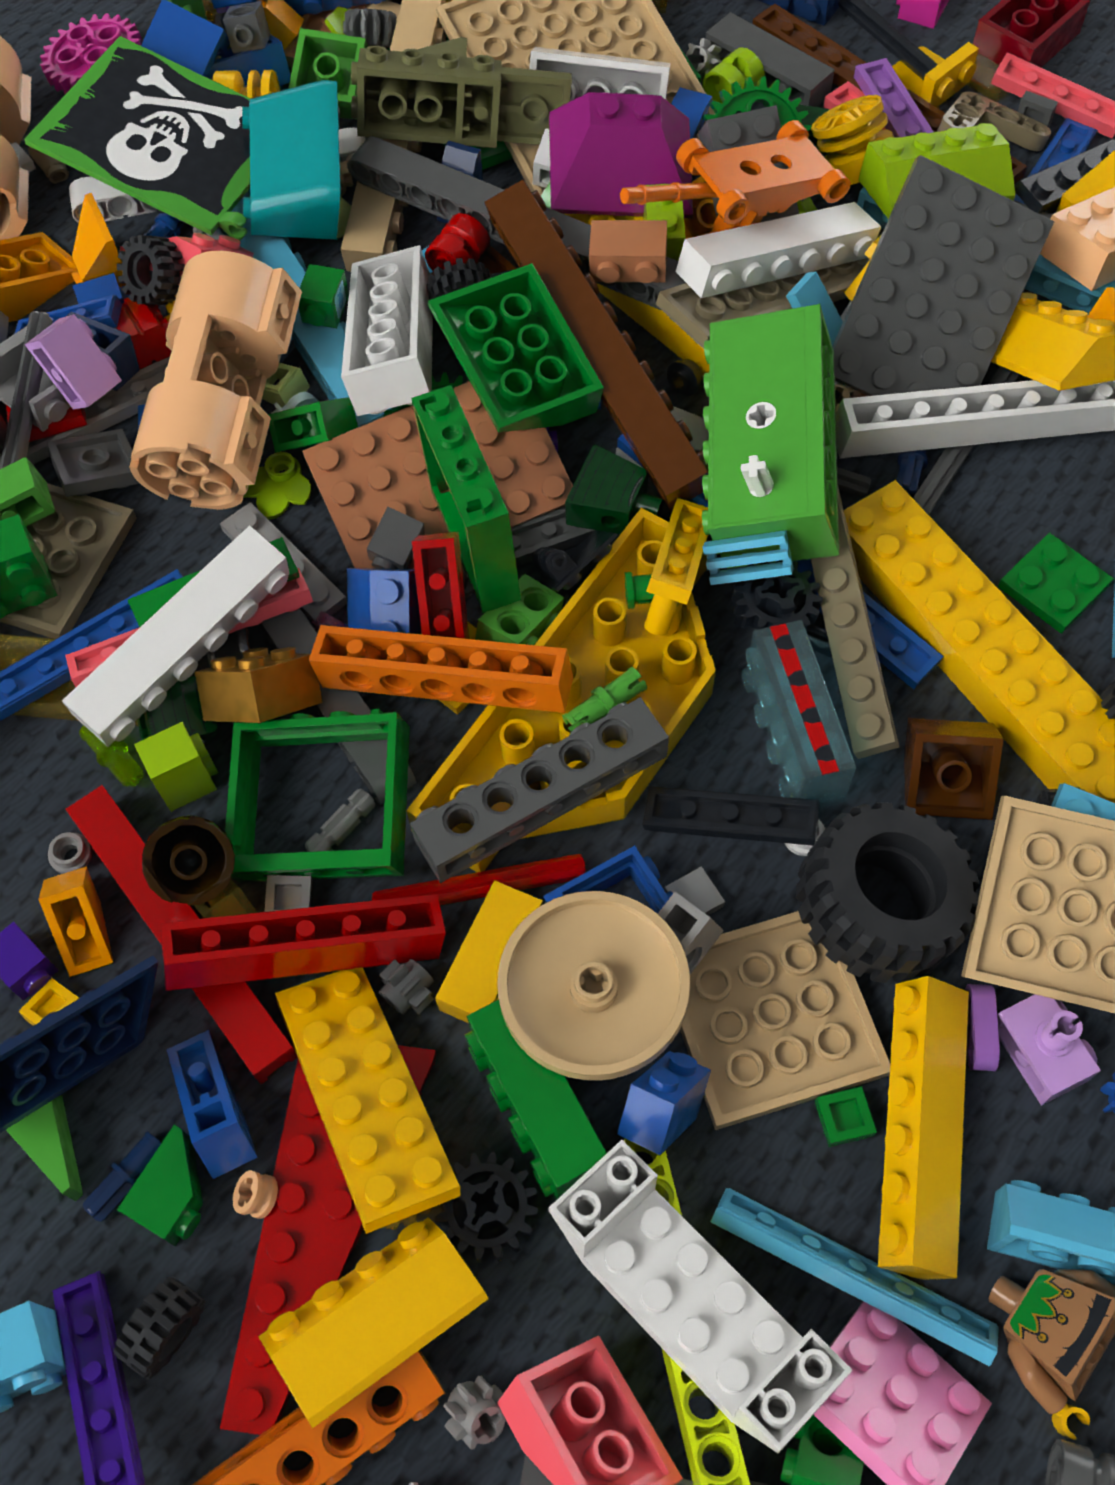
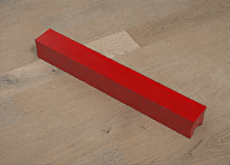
(231, 1004)

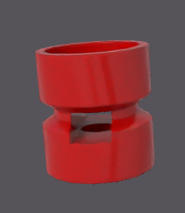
(460, 238)

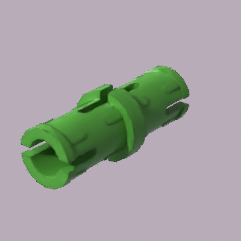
(604, 699)

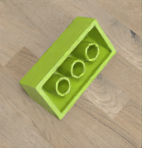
(970, 151)

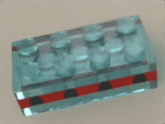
(798, 715)

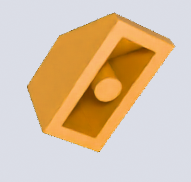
(76, 921)

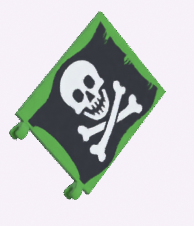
(155, 136)

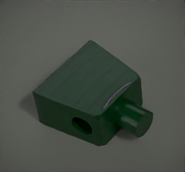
(609, 493)
(180, 705)

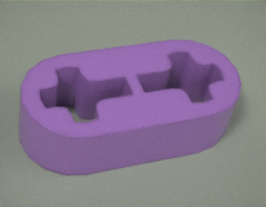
(982, 1028)

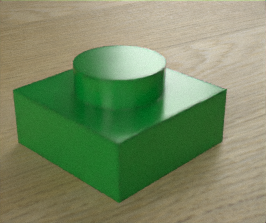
(845, 1116)

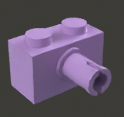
(74, 361)
(1047, 1046)

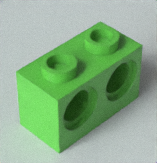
(522, 620)

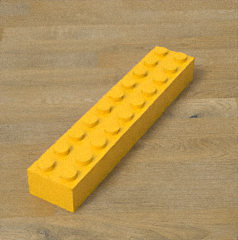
(985, 643)

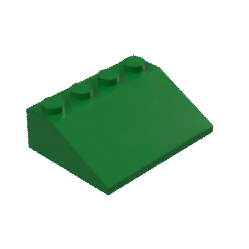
(518, 351)

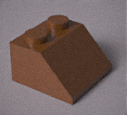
(952, 767)

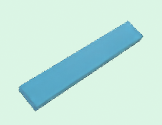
(858, 1276)

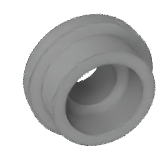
(61, 845)

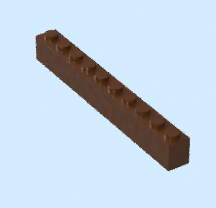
(628, 389)

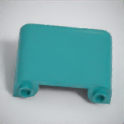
(294, 162)

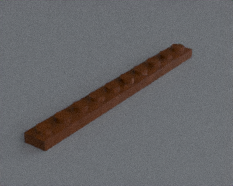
(812, 42)

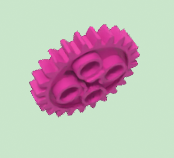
(81, 47)

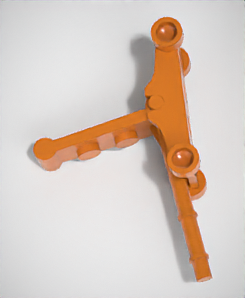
(747, 178)

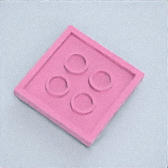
(900, 1403)

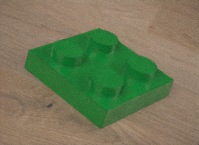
(1055, 582)

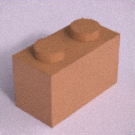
(628, 250)

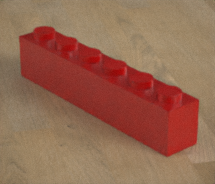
(300, 941)

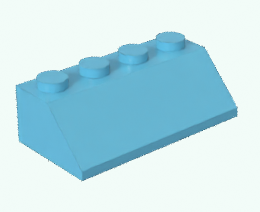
(1052, 1229)

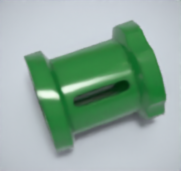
(636, 589)

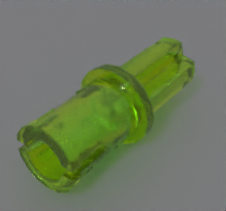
(115, 758)

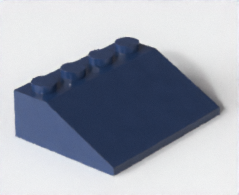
(74, 1042)

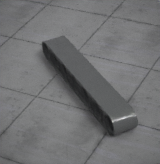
(370, 757)

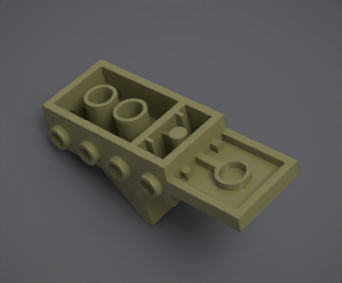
(447, 96)

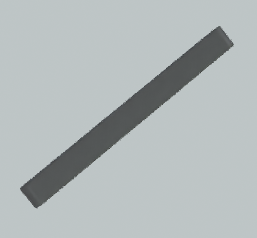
(450, 192)

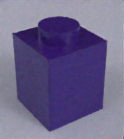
(22, 963)

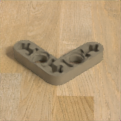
(975, 109)

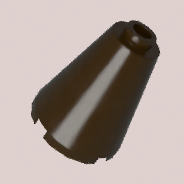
(180, 874)

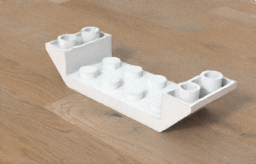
(695, 1301)

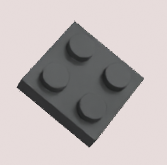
(92, 462)

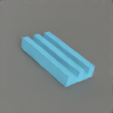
(762, 571)

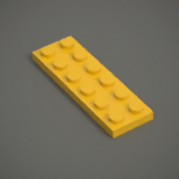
(366, 1099)

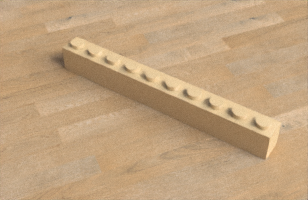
(374, 215)

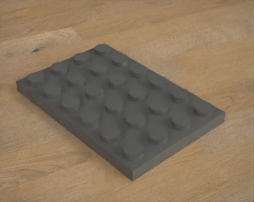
(938, 286)

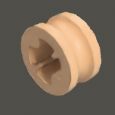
(255, 1194)

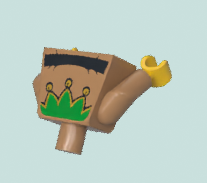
(1057, 1335)

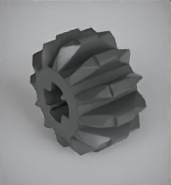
(371, 24)

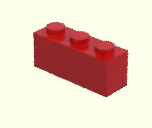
(440, 585)

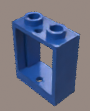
(614, 870)

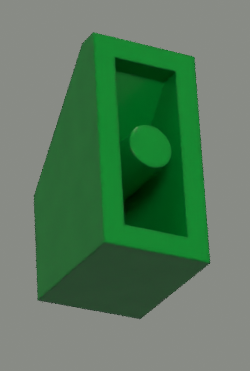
(167, 1190)

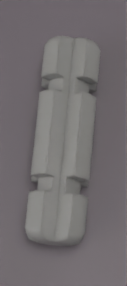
(341, 822)

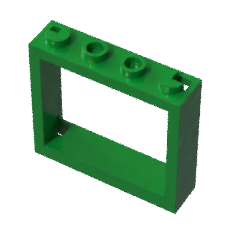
(473, 503)
(302, 730)

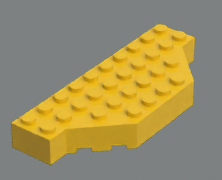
(601, 646)

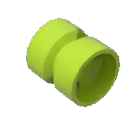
(735, 67)

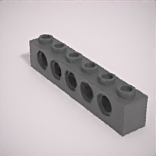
(568, 788)

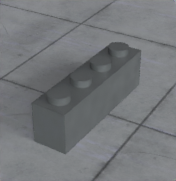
(793, 68)

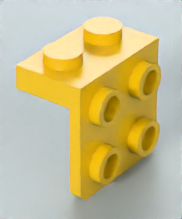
(945, 78)

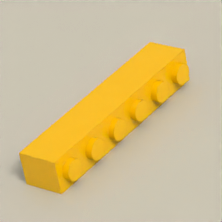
(924, 1131)

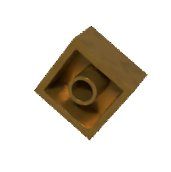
(257, 686)

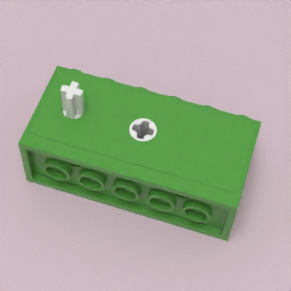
(772, 432)

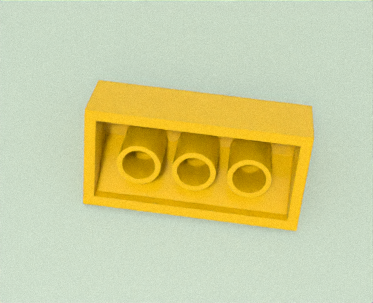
(1057, 345)
(371, 1319)

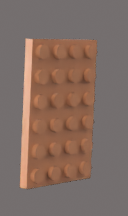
(386, 468)

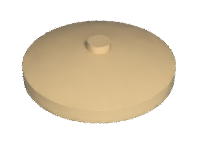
(593, 985)

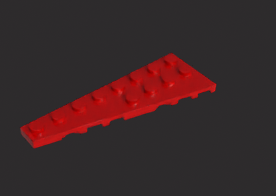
(299, 1248)

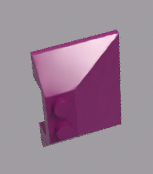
(613, 144)

